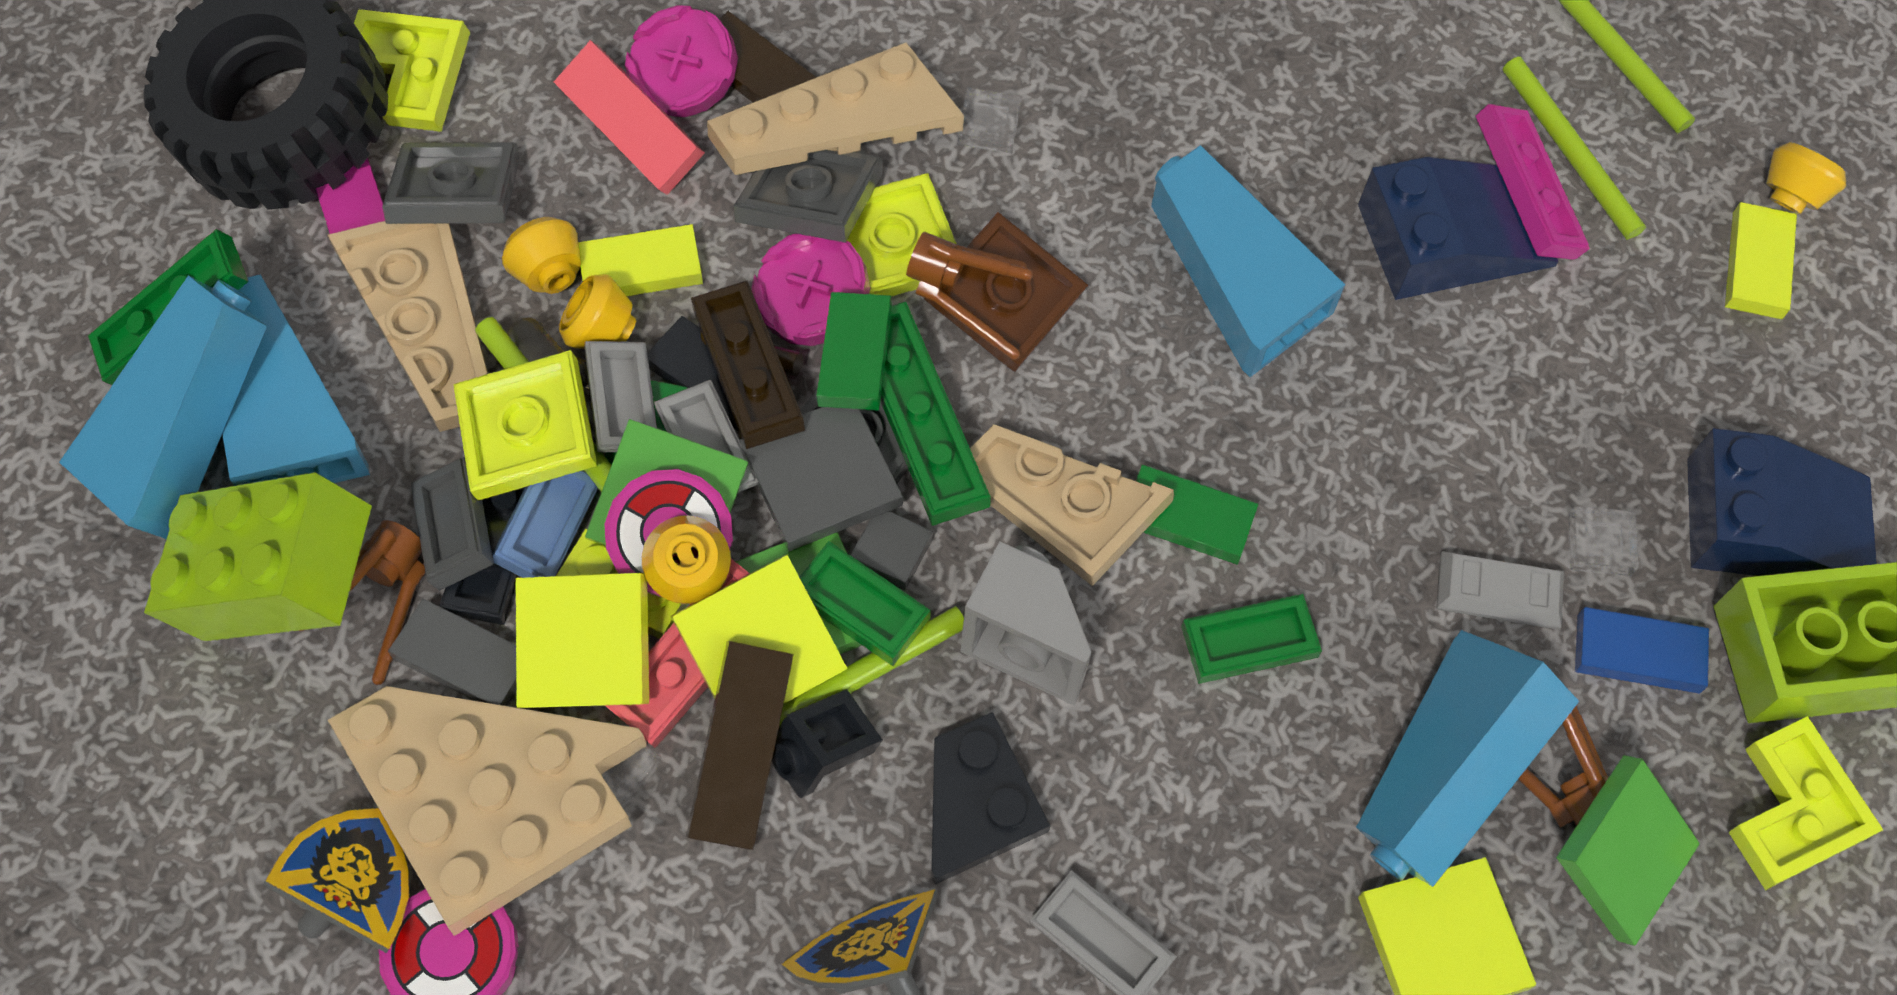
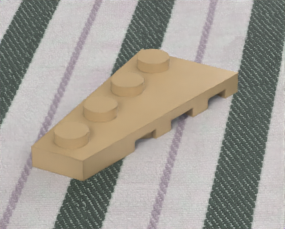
(837, 112)
(420, 304)

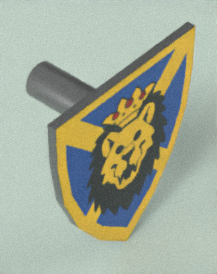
(346, 875)
(868, 949)

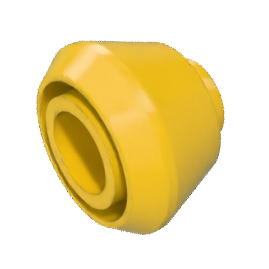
(1803, 178)
(543, 254)
(597, 313)
(693, 577)

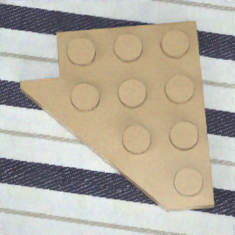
(485, 791)

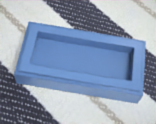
(544, 525)

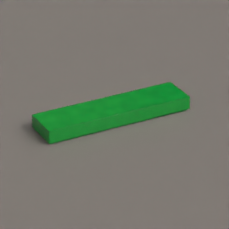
(928, 427)

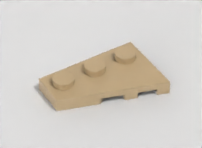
(1066, 505)

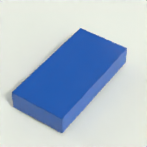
(1642, 650)

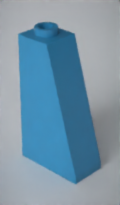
(1242, 259)
(168, 406)
(283, 411)
(1461, 755)

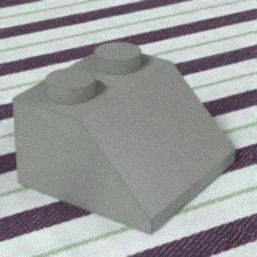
(1027, 623)

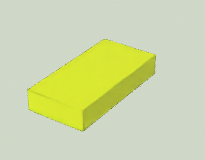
(645, 260)
(1761, 260)

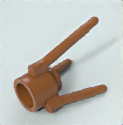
(940, 263)
(389, 557)
(1579, 790)

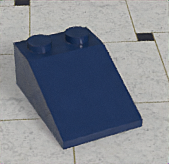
(1445, 226)
(1775, 507)

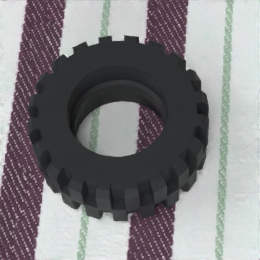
(296, 147)

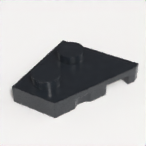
(979, 799)

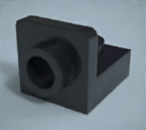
(822, 741)

